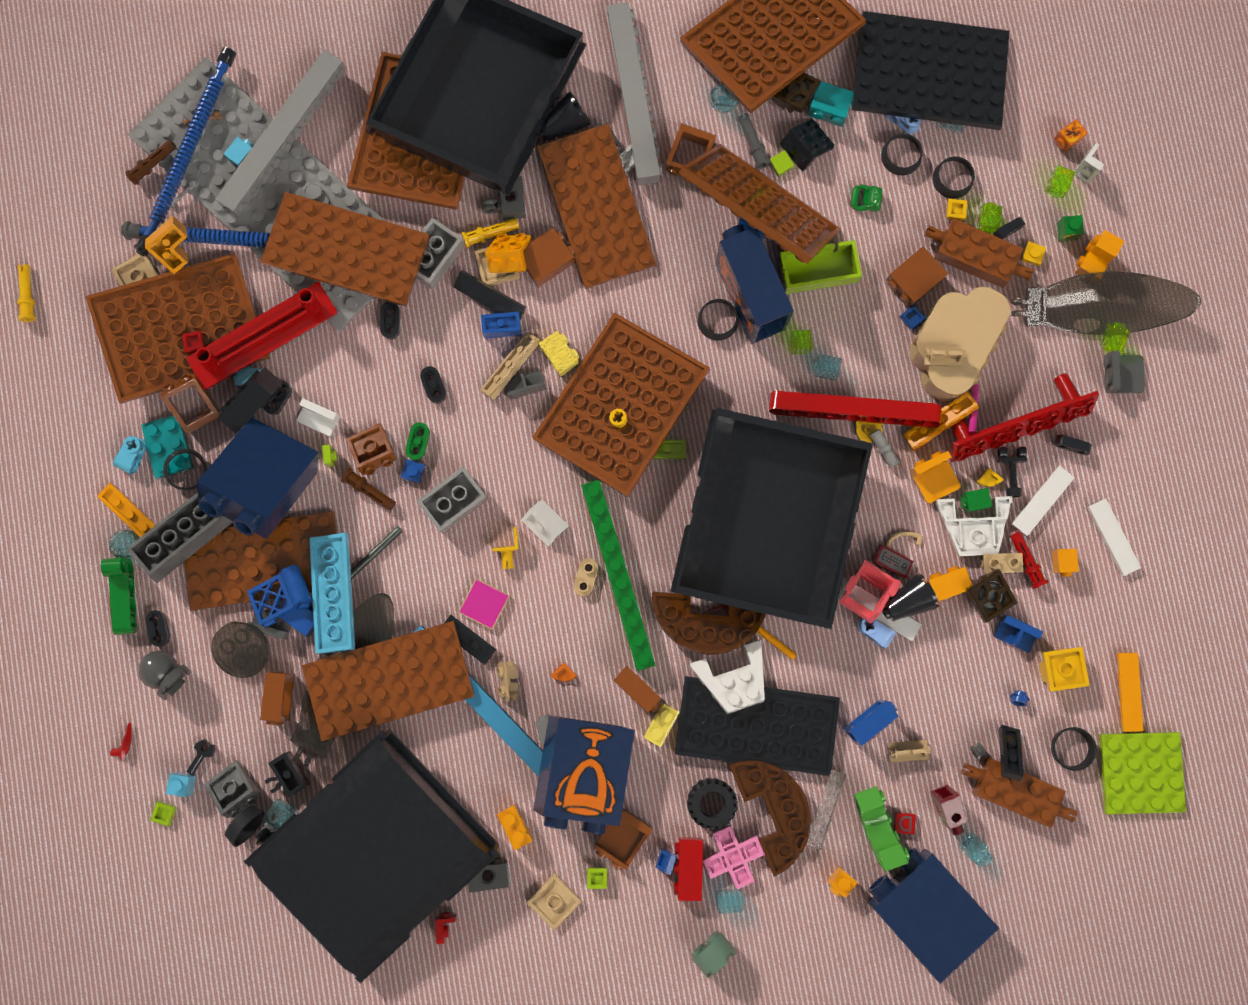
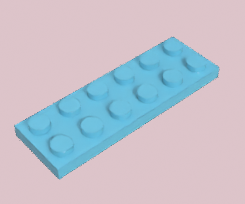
(332, 593)

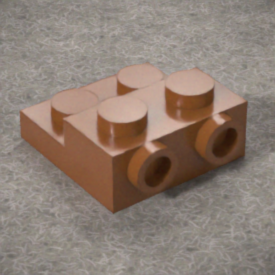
(371, 449)

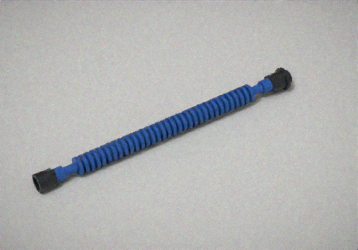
(187, 147)

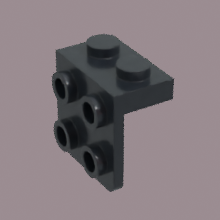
(806, 143)

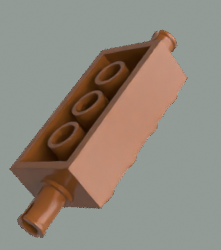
(978, 253)
(1027, 797)

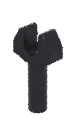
(201, 754)

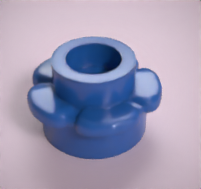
(1019, 698)

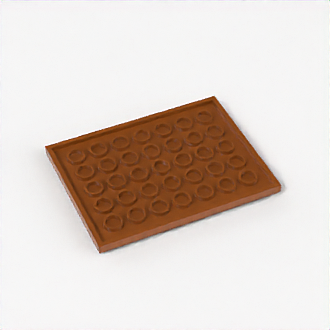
(768, 43)
(395, 172)
(760, 202)
(145, 321)
(629, 373)

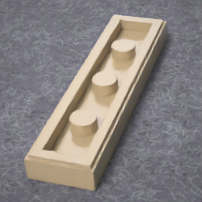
(510, 365)

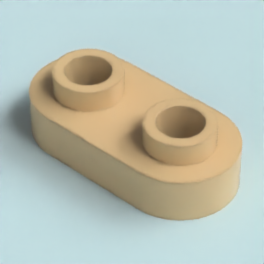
(586, 577)

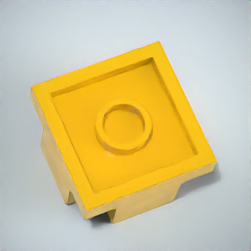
(1064, 669)

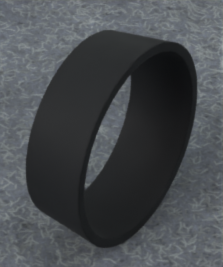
(901, 171)
(944, 191)
(713, 336)
(175, 453)
(1091, 749)
(244, 825)

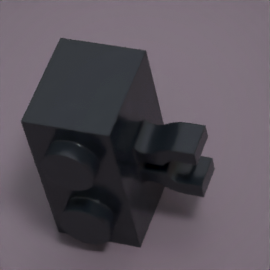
(288, 774)

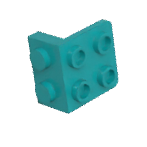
(831, 104)

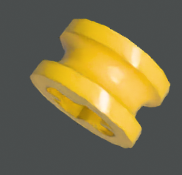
(612, 417)

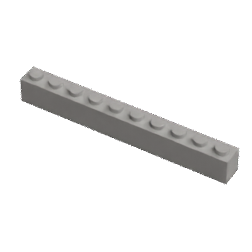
(633, 93)
(281, 133)

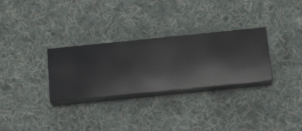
(487, 295)

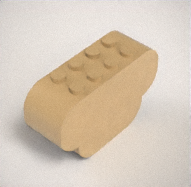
(960, 322)

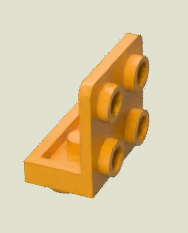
(507, 253)
(935, 477)

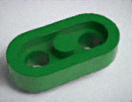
(415, 441)

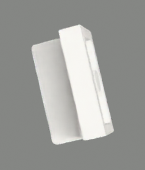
(1089, 166)
(318, 417)
(544, 522)

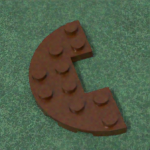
(704, 632)
(786, 806)

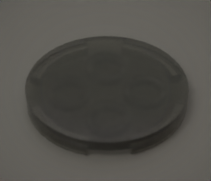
(240, 649)

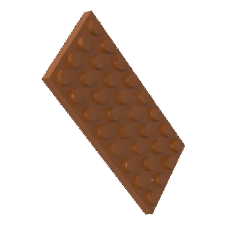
(596, 206)
(345, 249)
(236, 562)
(387, 681)

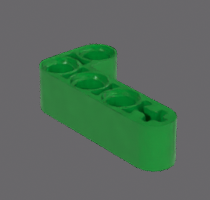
(122, 594)

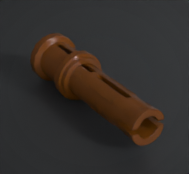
(145, 166)
(361, 485)

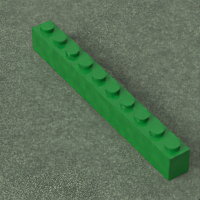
(618, 575)

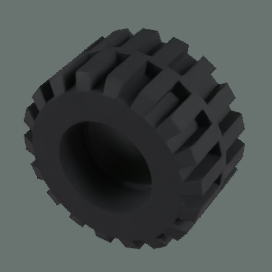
(712, 821)

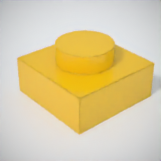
(956, 209)
(1033, 254)

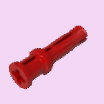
(1034, 568)

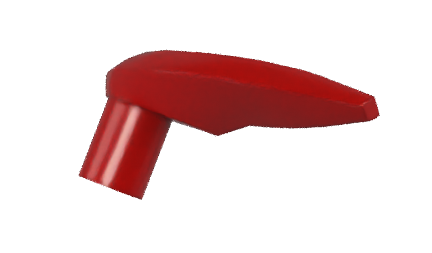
(125, 744)

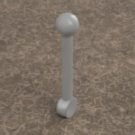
(192, 184)

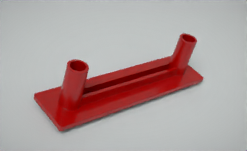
(261, 335)
(1028, 424)

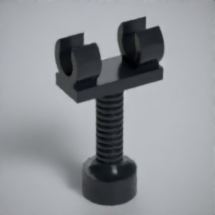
(1021, 454)

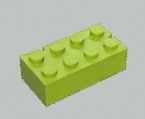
(823, 271)

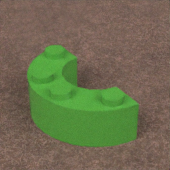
(878, 829)

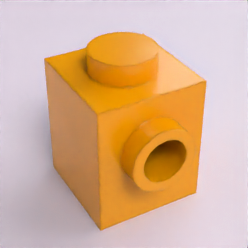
(1065, 562)
(841, 883)

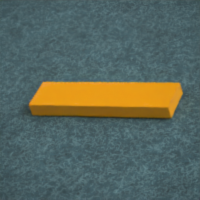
(950, 415)
(125, 510)
(1129, 692)

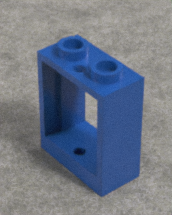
(871, 722)

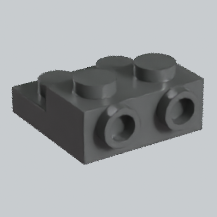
(232, 790)

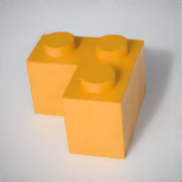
(165, 244)
(1099, 253)

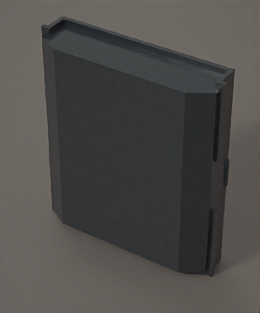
(477, 87)
(772, 518)
(373, 855)

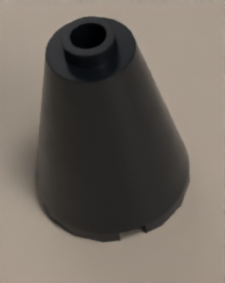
(564, 118)
(911, 600)

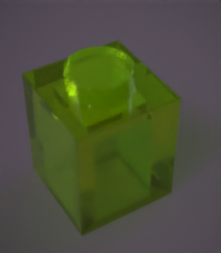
(1060, 182)
(989, 217)
(1115, 337)
(801, 342)

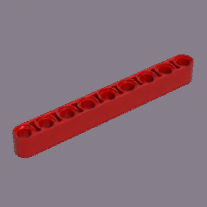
(855, 409)

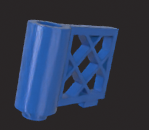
(294, 592)

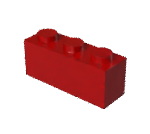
(689, 869)

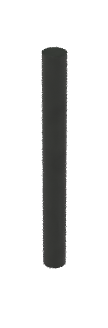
(375, 551)

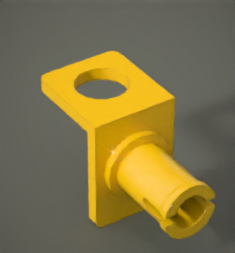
(506, 551)

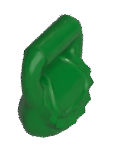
(872, 198)

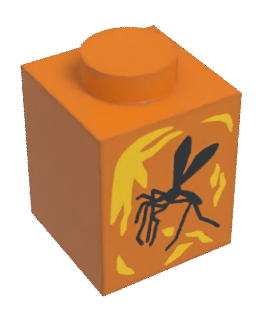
(1070, 135)

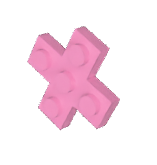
(733, 857)

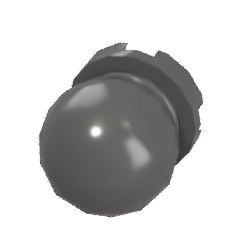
(161, 672)

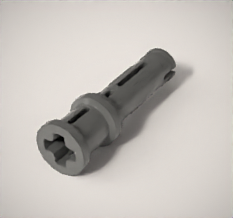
(756, 148)

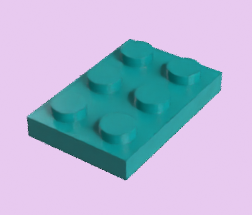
(162, 439)

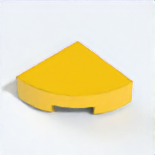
(989, 478)

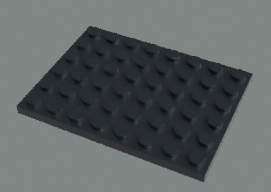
(931, 70)

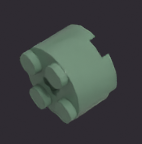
(714, 954)

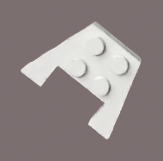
(975, 535)
(738, 687)

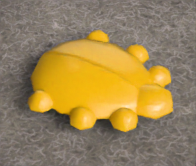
(865, 429)

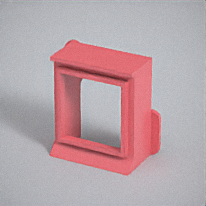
(878, 579)

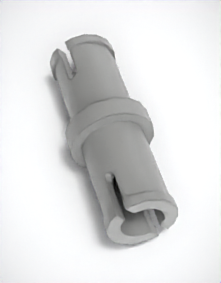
(885, 448)

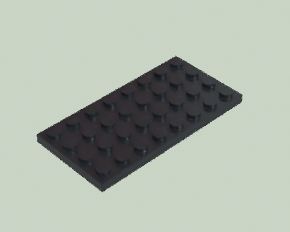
(784, 730)

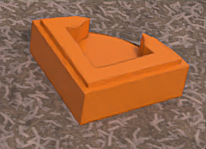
(563, 673)

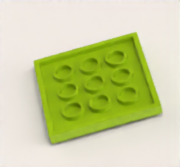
(1142, 773)

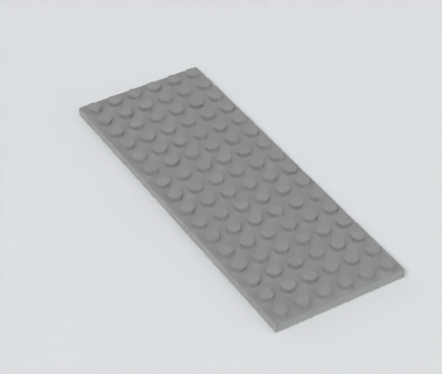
(213, 170)

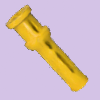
(482, 234)
(25, 301)

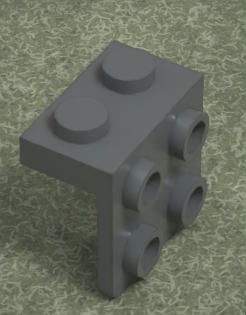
(1123, 373)

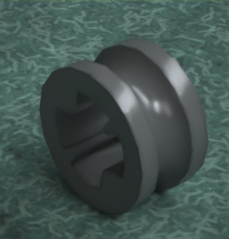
(489, 206)
(979, 752)

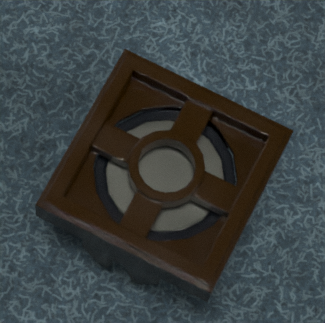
(797, 93)
(990, 597)

